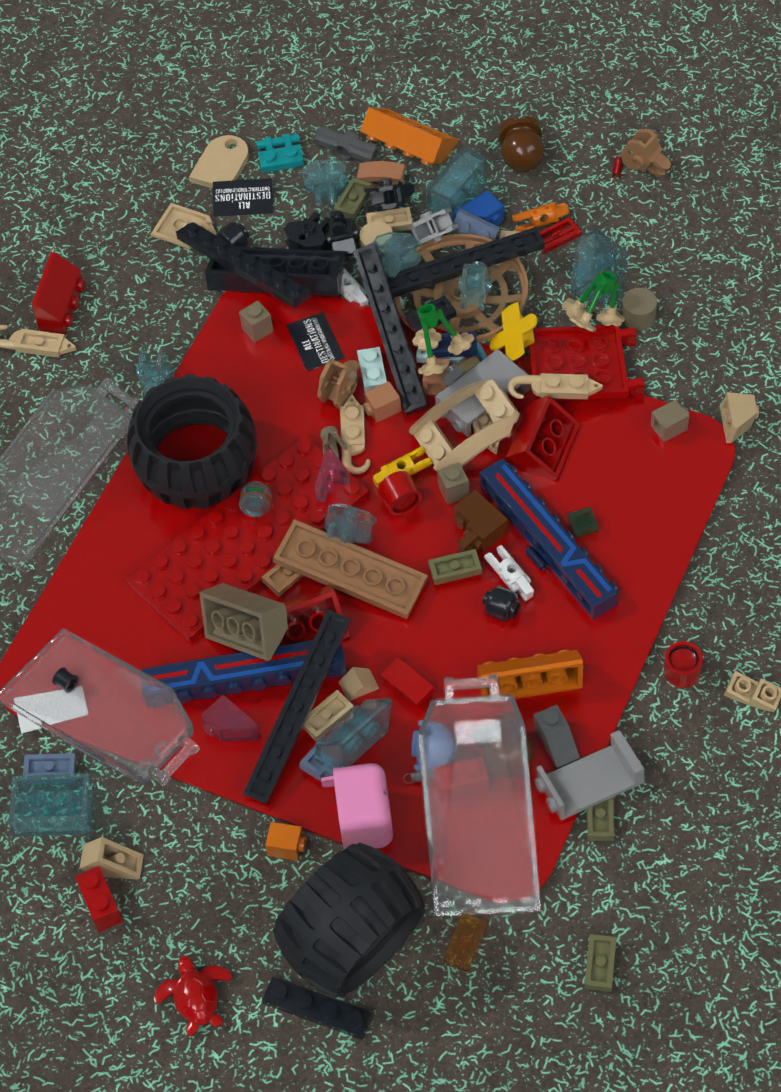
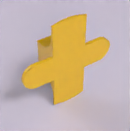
(516, 332)

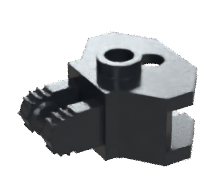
(388, 194)
(307, 233)
(343, 233)

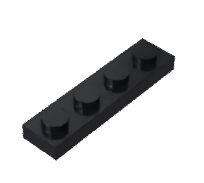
(317, 1008)

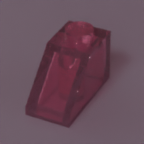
(229, 722)

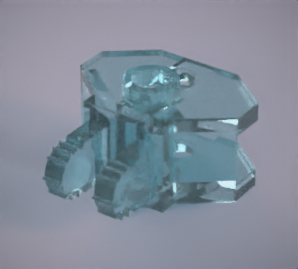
(324, 181)
(397, 254)
(474, 285)
(152, 373)
(349, 524)

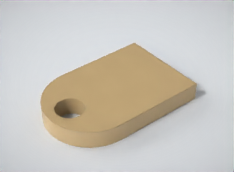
(220, 162)

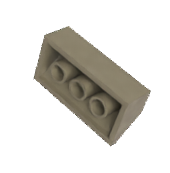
(243, 620)

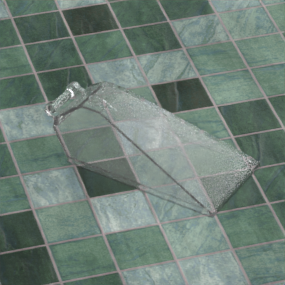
(56, 463)
(110, 715)
(478, 802)

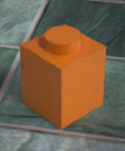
(285, 841)

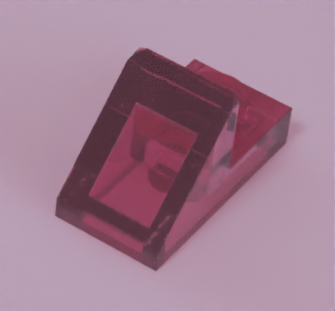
(330, 472)

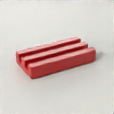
(559, 237)

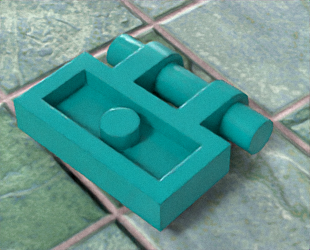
(280, 158)

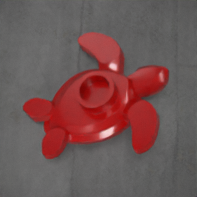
(194, 994)

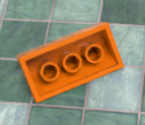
(407, 135)
(536, 674)

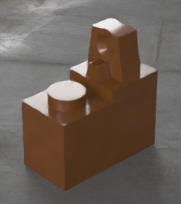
(481, 521)

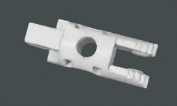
(352, 290)
(511, 573)

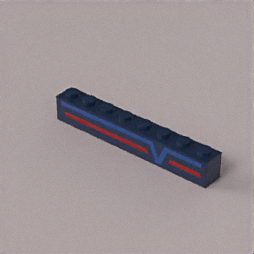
(549, 538)
(238, 672)

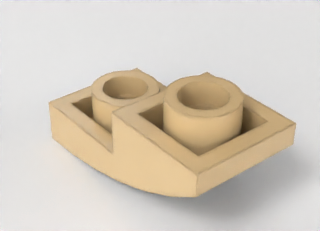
(753, 693)

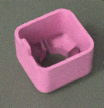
(362, 804)

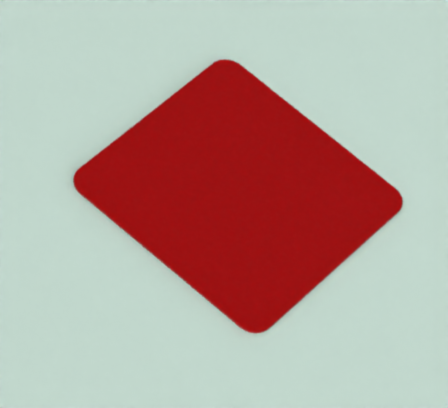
(642, 491)

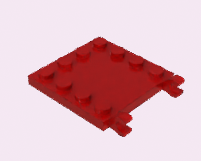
(586, 353)

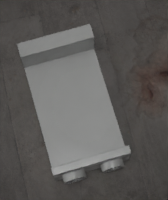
(495, 367)
(591, 778)

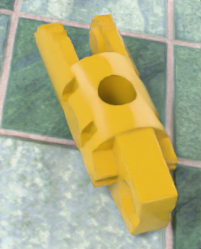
(405, 463)

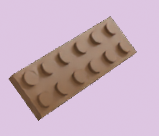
(350, 569)

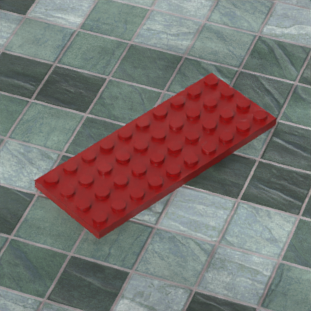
(234, 546)

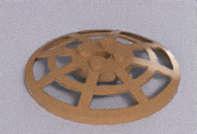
(450, 288)

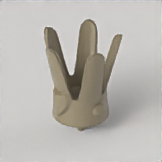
(330, 438)

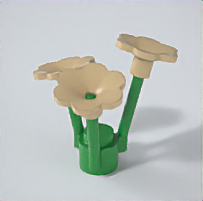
(604, 283)
(428, 339)

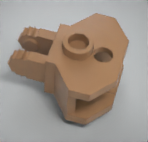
(646, 154)
(338, 382)

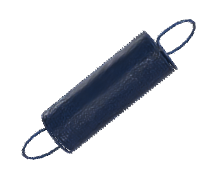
(536, 558)

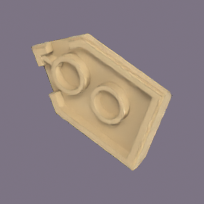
(175, 219)

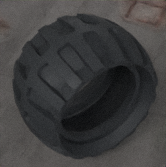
(185, 403)
(348, 919)

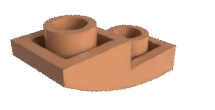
(380, 170)

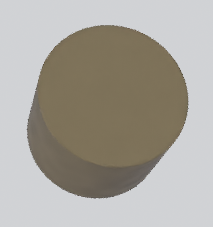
(639, 308)

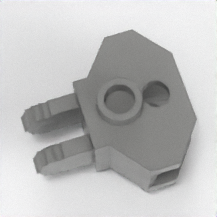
(433, 226)

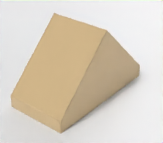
(358, 683)

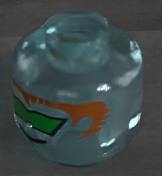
(255, 499)

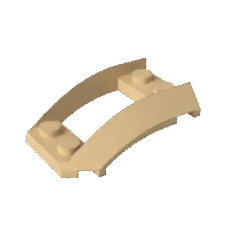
(437, 445)

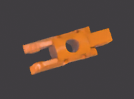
(549, 212)

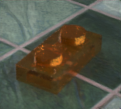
(465, 942)

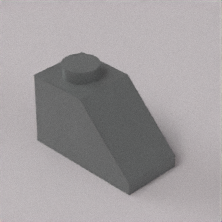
(556, 736)

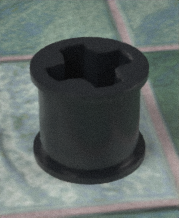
(65, 680)

